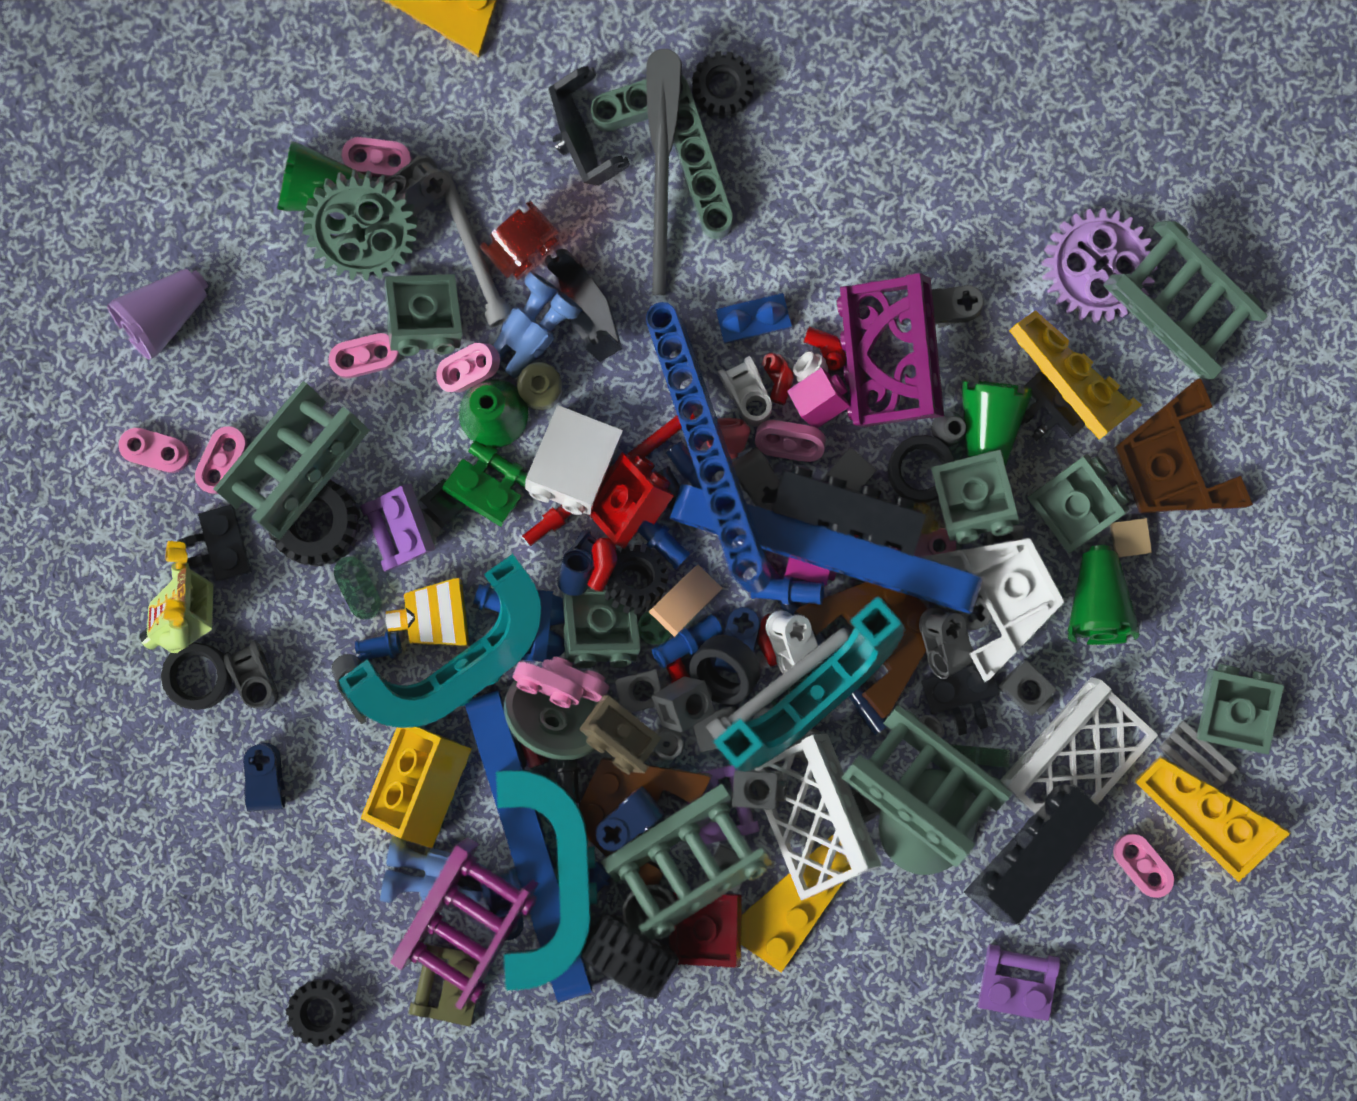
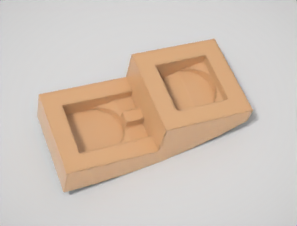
(685, 600)

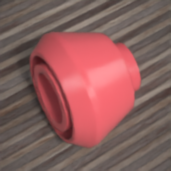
(735, 435)

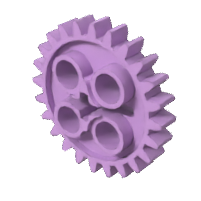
(1075, 286)

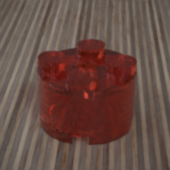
(520, 241)

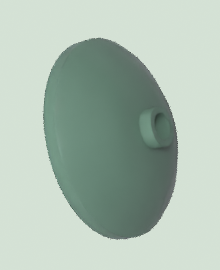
(530, 718)
(907, 849)

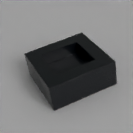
(440, 505)

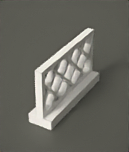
(1063, 732)
(842, 812)

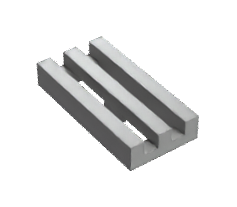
(1220, 777)

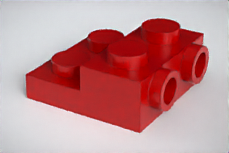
(629, 497)

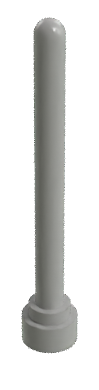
(496, 307)
(781, 684)

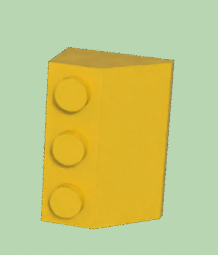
(416, 785)

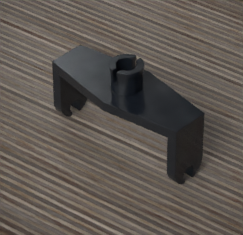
(574, 134)
(595, 321)

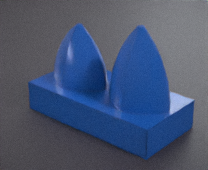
(753, 318)
(547, 642)

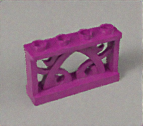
(926, 383)

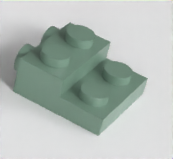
(423, 313)
(975, 497)
(1080, 502)
(599, 631)
(1239, 709)

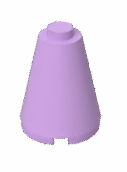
(158, 310)

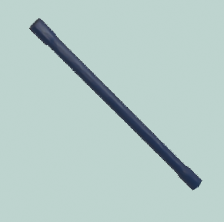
(682, 459)

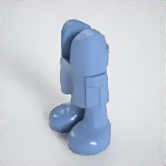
(523, 332)
(401, 856)

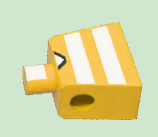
(433, 615)

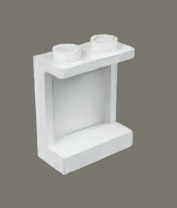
(572, 460)

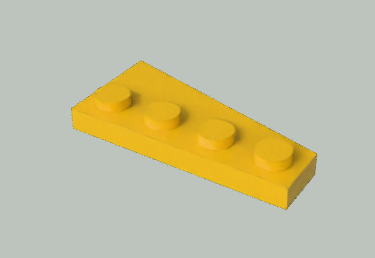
(457, 20)
(1071, 373)
(1216, 821)
(781, 920)

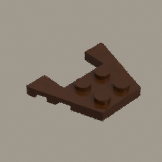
(1163, 467)
(904, 658)
(613, 786)

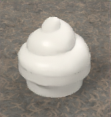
(808, 364)

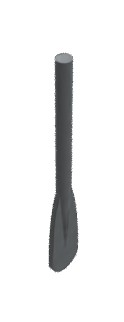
(663, 102)

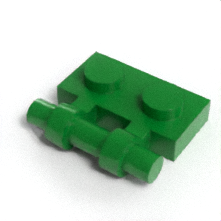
(481, 491)

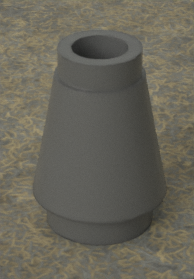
(940, 428)

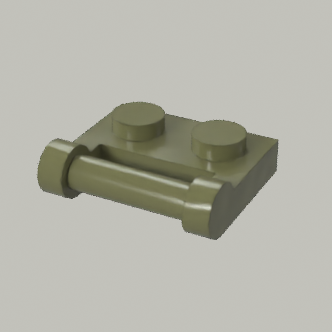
(450, 993)

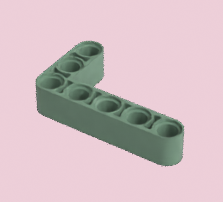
(683, 142)

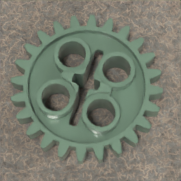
(347, 199)

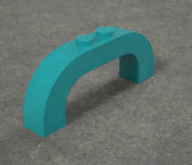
(869, 646)
(466, 673)
(541, 965)

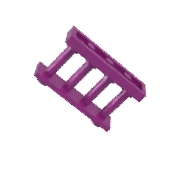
(431, 921)

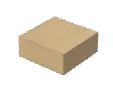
(1131, 537)

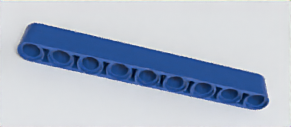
(715, 458)
(841, 553)
(524, 835)

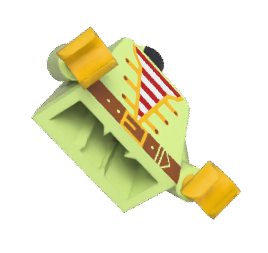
(182, 608)

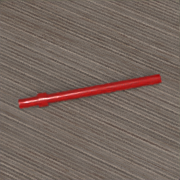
(555, 518)

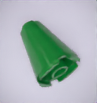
(306, 171)
(993, 416)
(498, 424)
(1102, 601)

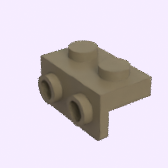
(620, 734)

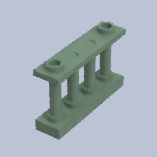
(1153, 311)
(309, 473)
(901, 805)
(656, 845)

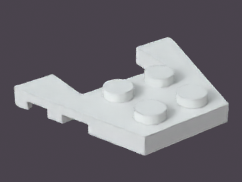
(1015, 592)

